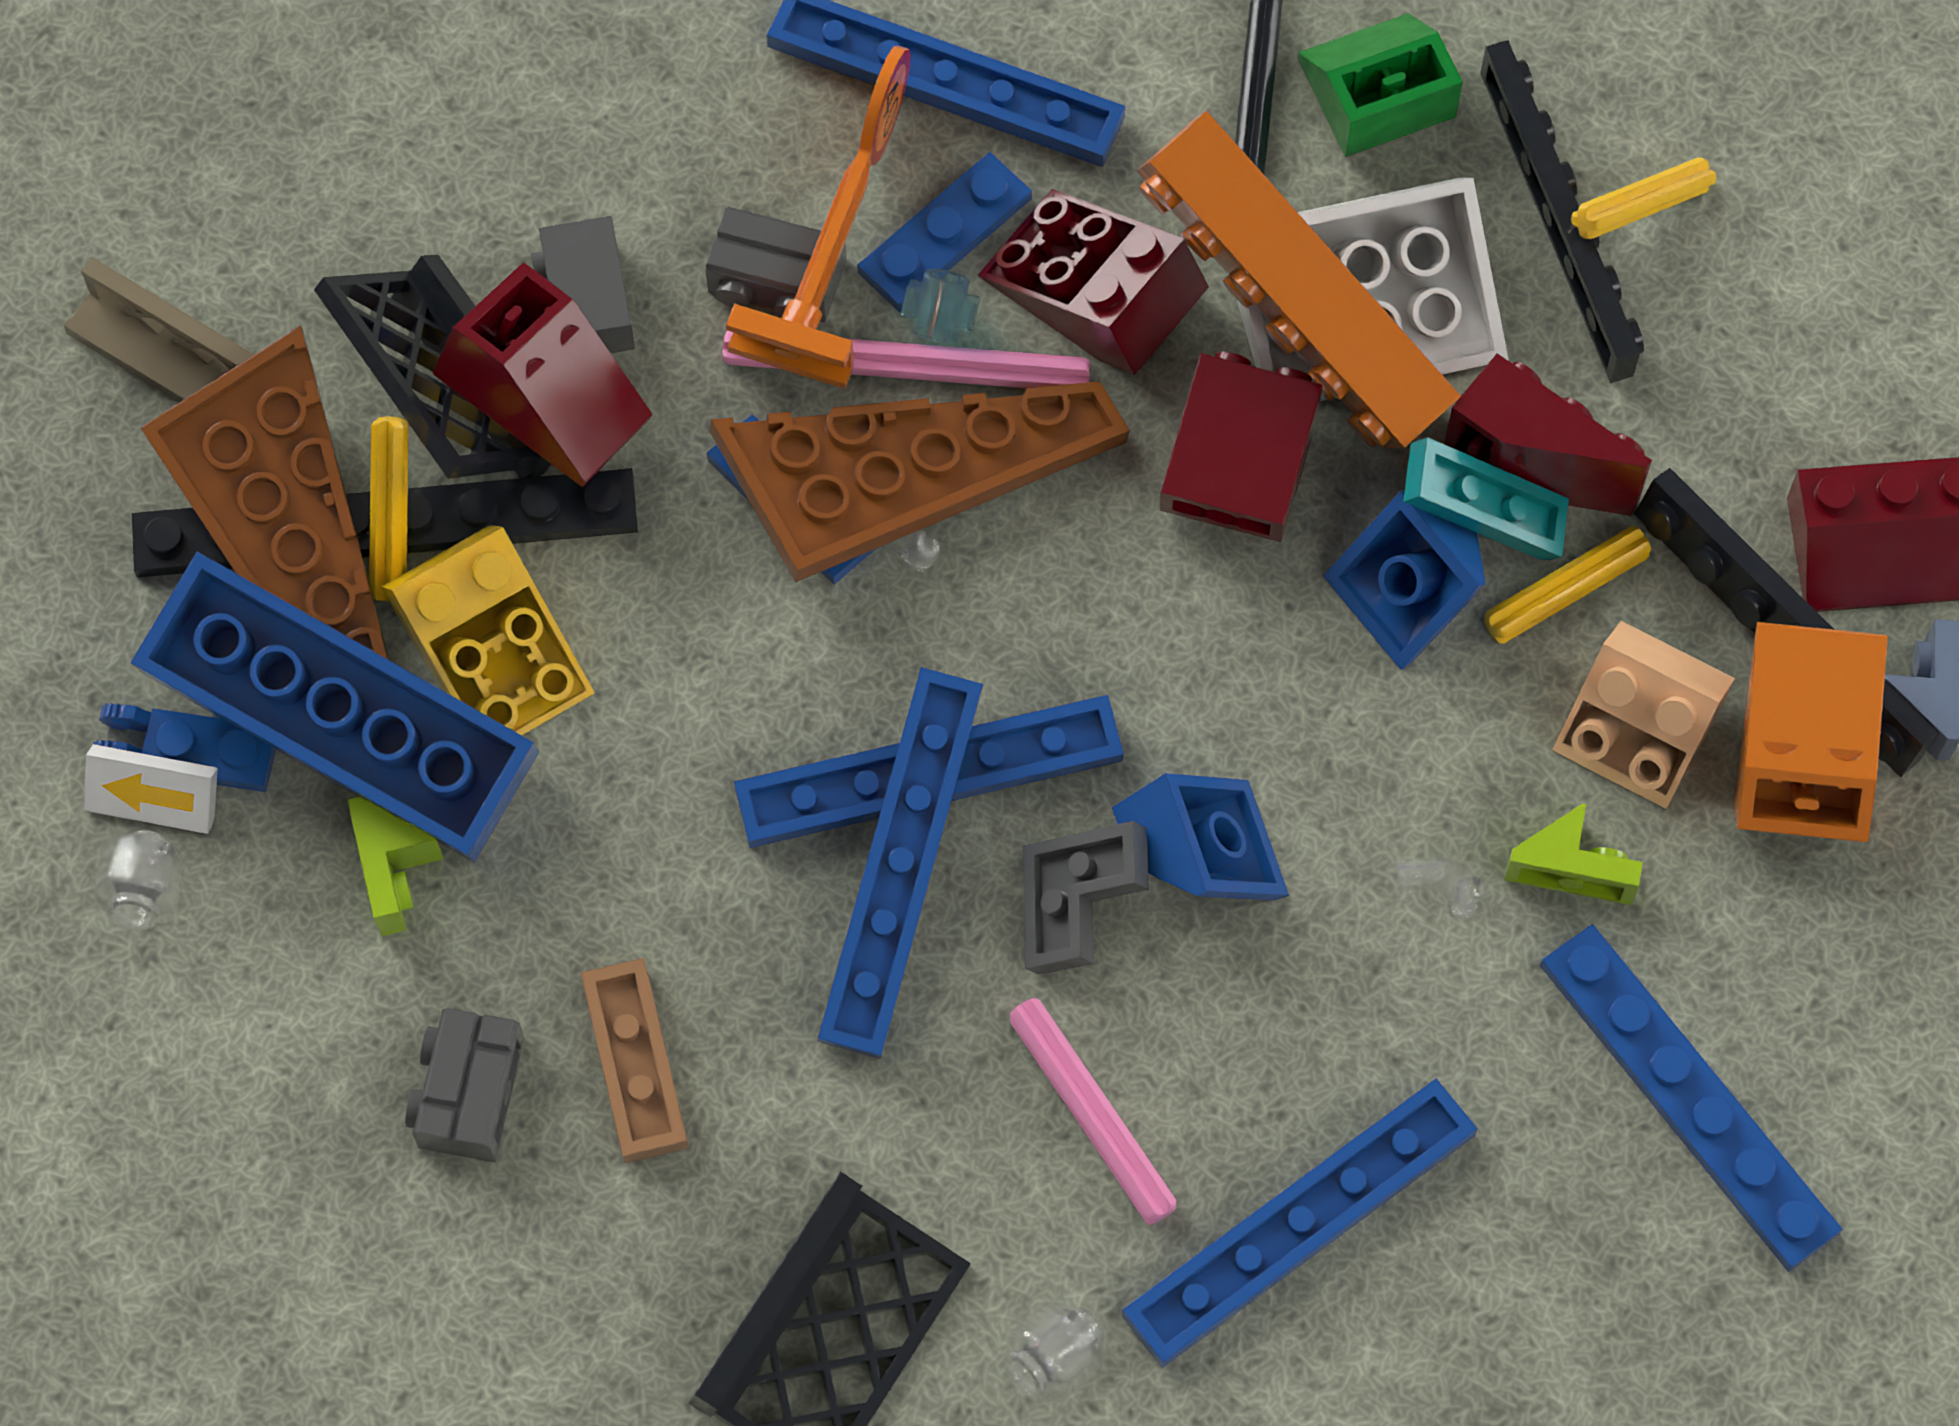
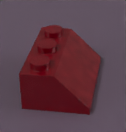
(1877, 533)

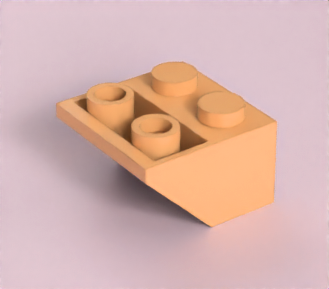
(1643, 714)

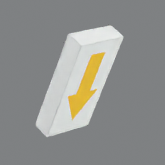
(150, 788)

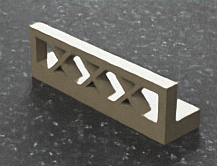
(125, 324)

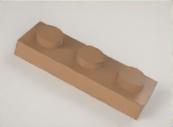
(634, 1060)

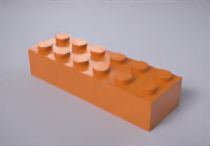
(1296, 283)

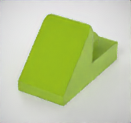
(386, 847)
(1555, 863)

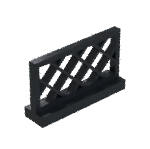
(428, 305)
(794, 1283)

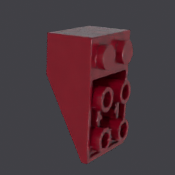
(1098, 278)
(543, 375)
(1546, 439)

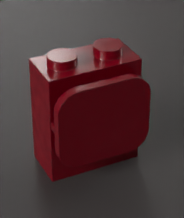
(1241, 445)

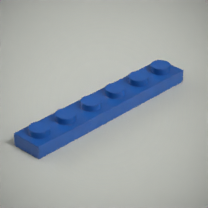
(951, 78)
(995, 758)
(900, 863)
(1691, 1098)
(1298, 1223)

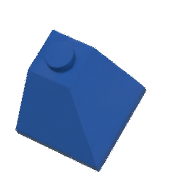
(1408, 577)
(1205, 836)

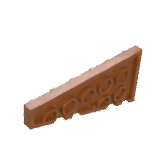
(895, 467)
(270, 486)

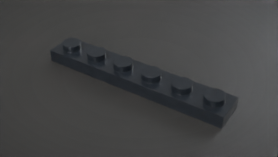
(1554, 193)
(1760, 594)

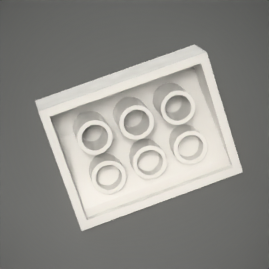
(1424, 265)

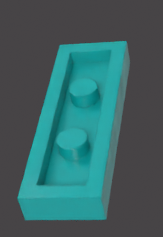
(1485, 499)

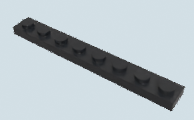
(436, 518)

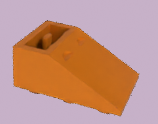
(1811, 732)

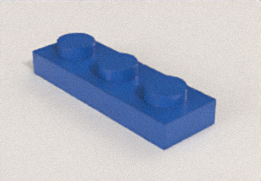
(946, 228)

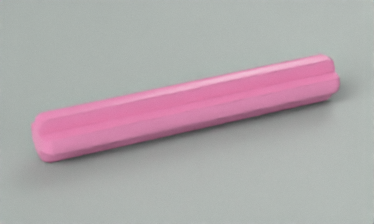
(1093, 1111)

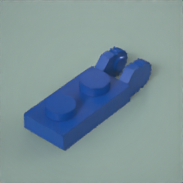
(195, 739)

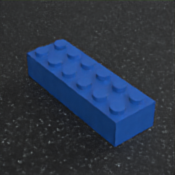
(335, 706)

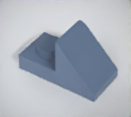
(1935, 684)

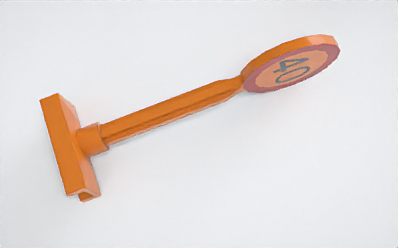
(794, 340)

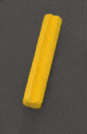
(1643, 198)
(388, 502)
(1567, 584)

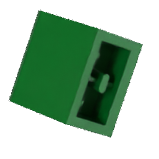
(1383, 82)

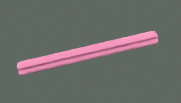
(952, 364)

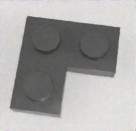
(1063, 882)

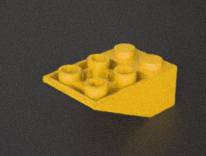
(489, 632)

